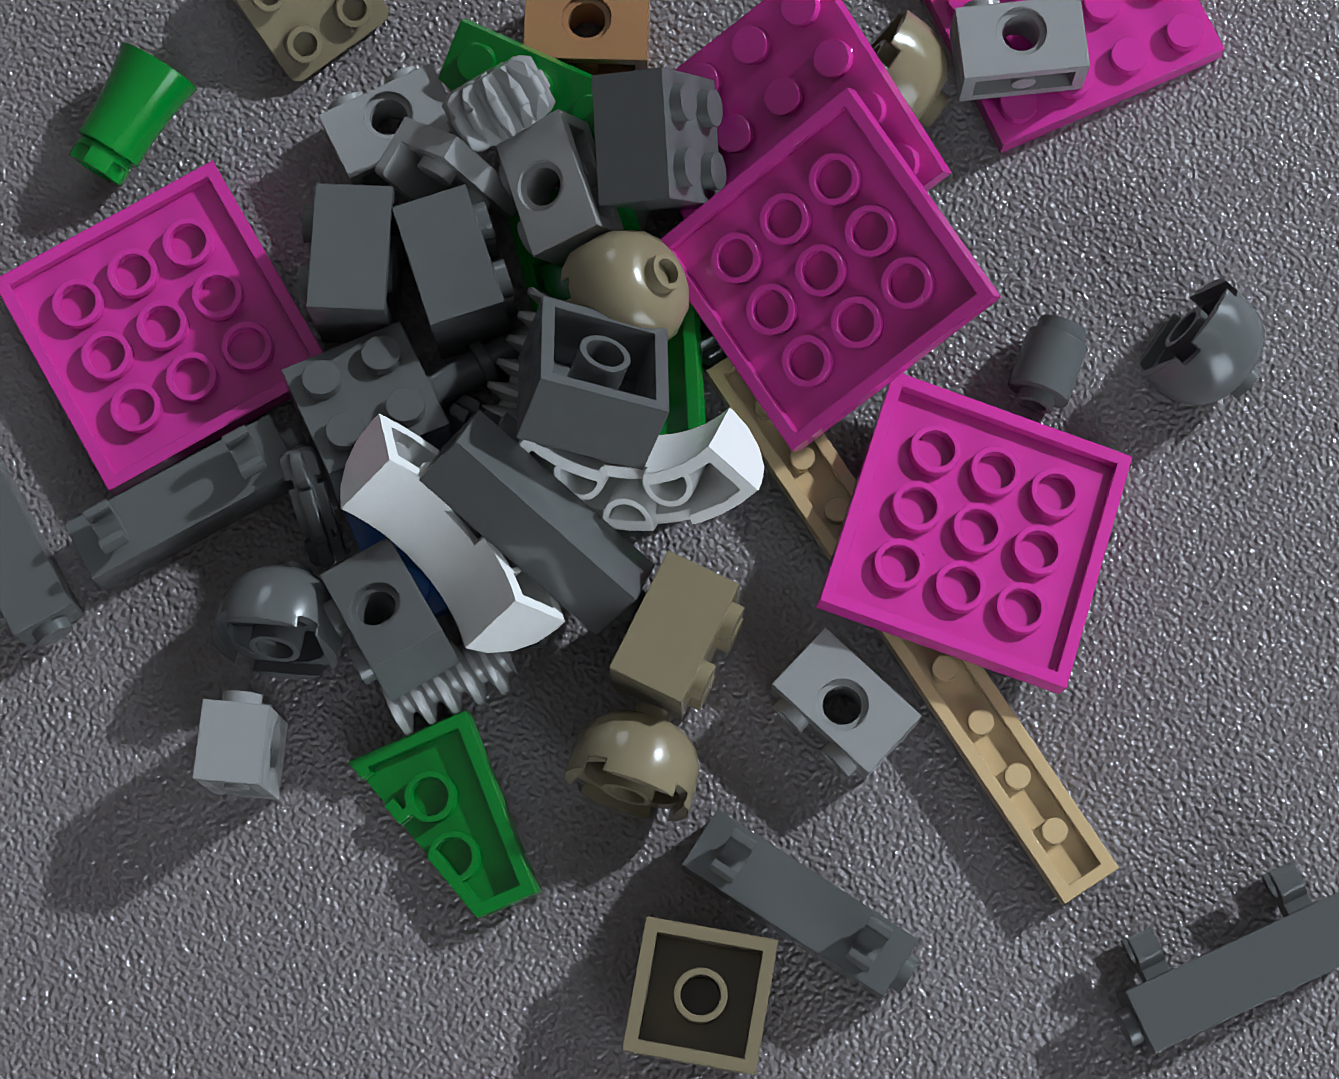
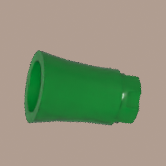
(129, 114)

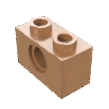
(617, 48)

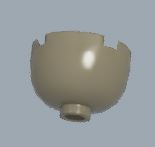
(915, 63)
(629, 280)
(636, 763)

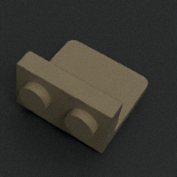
(311, 32)

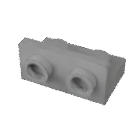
(431, 161)

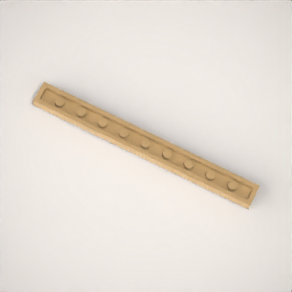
(953, 689)

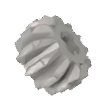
(498, 103)

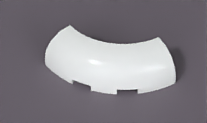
(685, 477)
(484, 590)

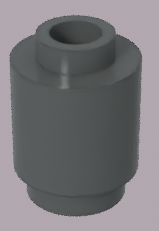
(1049, 364)

